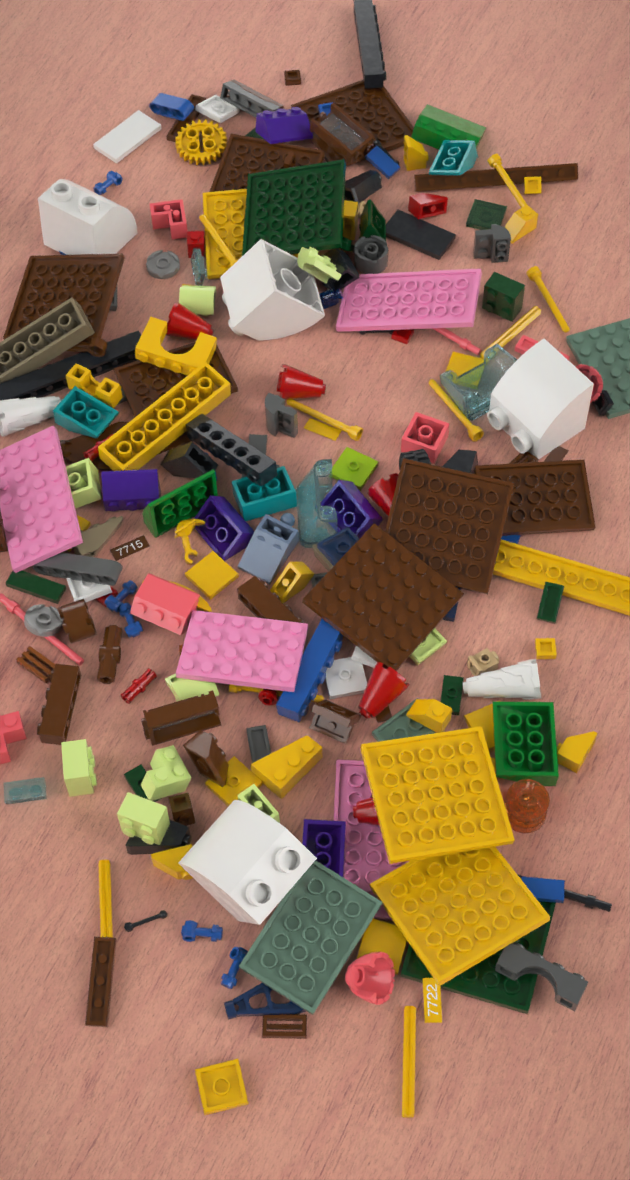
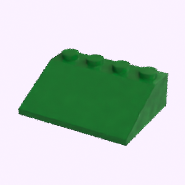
(438, 125)
(179, 504)
(525, 741)

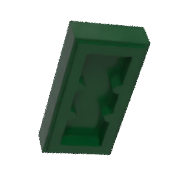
(347, 245)
(550, 602)
(452, 692)
(134, 778)

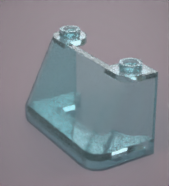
(474, 388)
(314, 520)

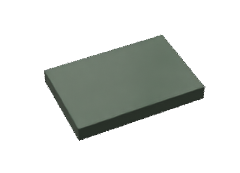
(400, 727)

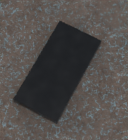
(419, 234)

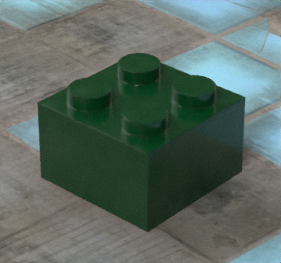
(503, 296)

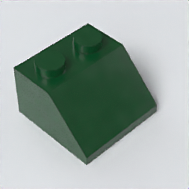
(372, 222)

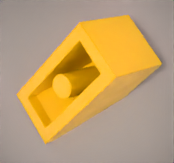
(414, 154)
(522, 223)
(292, 580)
(430, 714)
(575, 750)
(168, 862)

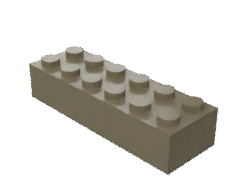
(43, 340)

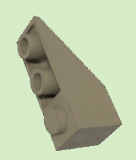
(97, 537)

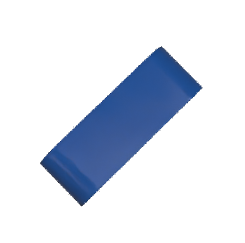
(171, 106)

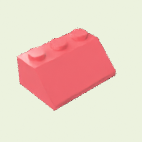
(164, 604)

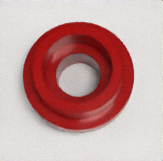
(268, 697)

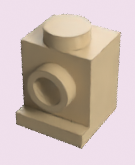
(477, 662)

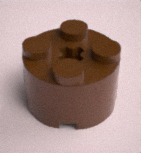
(77, 621)

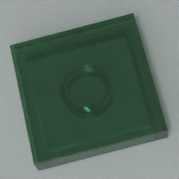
(485, 214)

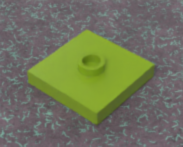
(354, 467)

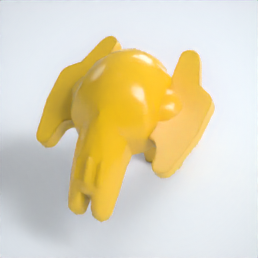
(183, 530)

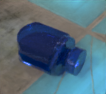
(330, 297)

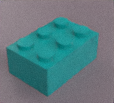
(269, 499)

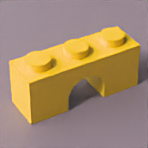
(106, 391)

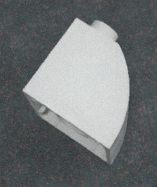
(83, 221)
(270, 294)
(540, 400)
(247, 862)

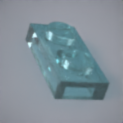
(197, 263)
(25, 790)

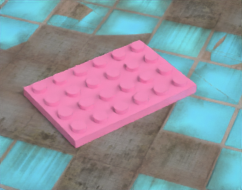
(242, 651)

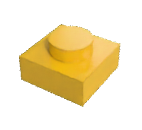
(532, 185)
(545, 648)

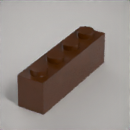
(263, 602)
(59, 704)

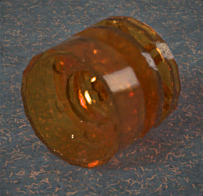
(527, 816)

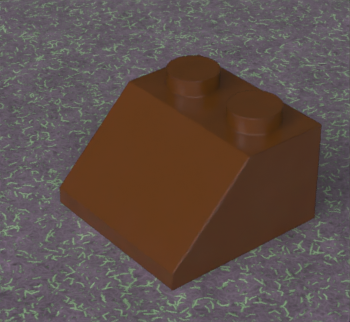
(208, 757)

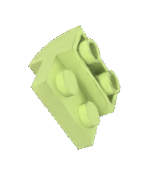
(317, 265)
(198, 299)
(189, 688)

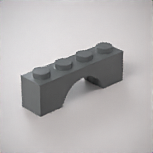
(567, 986)

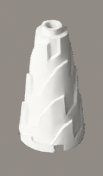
(22, 413)
(508, 682)

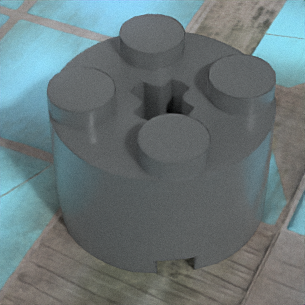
(371, 255)

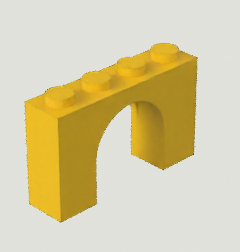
(150, 349)

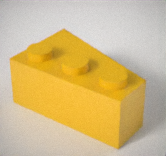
(288, 765)

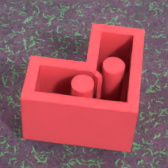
(170, 215)
(10, 731)

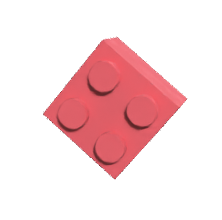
(425, 434)

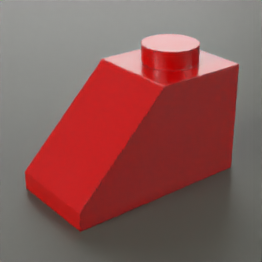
(427, 205)
(196, 240)

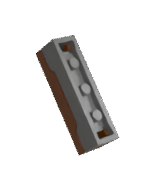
(247, 98)

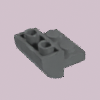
(492, 244)
(279, 417)

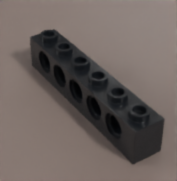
(232, 450)

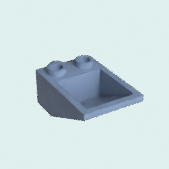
(270, 547)

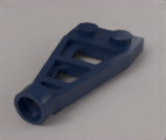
(271, 1008)

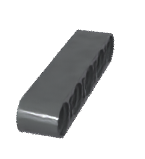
(80, 568)

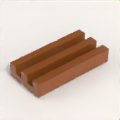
(26, 655)

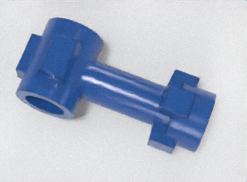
(112, 177)
(113, 603)
(133, 628)
(190, 931)
(237, 955)

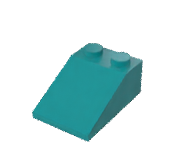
(454, 158)
(83, 413)

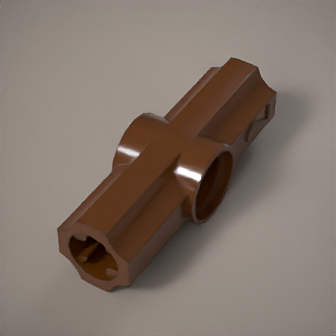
(109, 654)

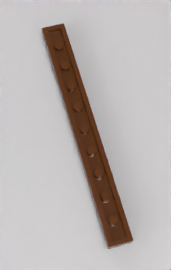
(491, 177)

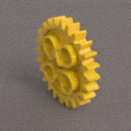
(213, 140)

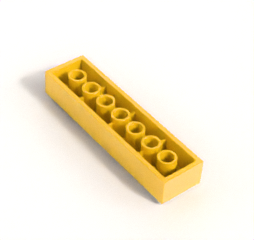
(164, 419)

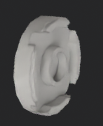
(163, 264)
(43, 620)

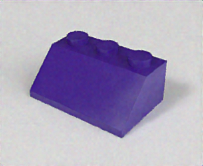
(283, 125)
(129, 489)
(351, 508)
(223, 527)
(326, 842)

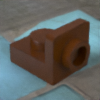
(182, 809)

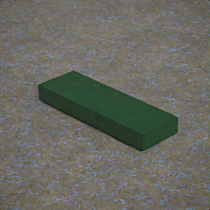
(36, 586)

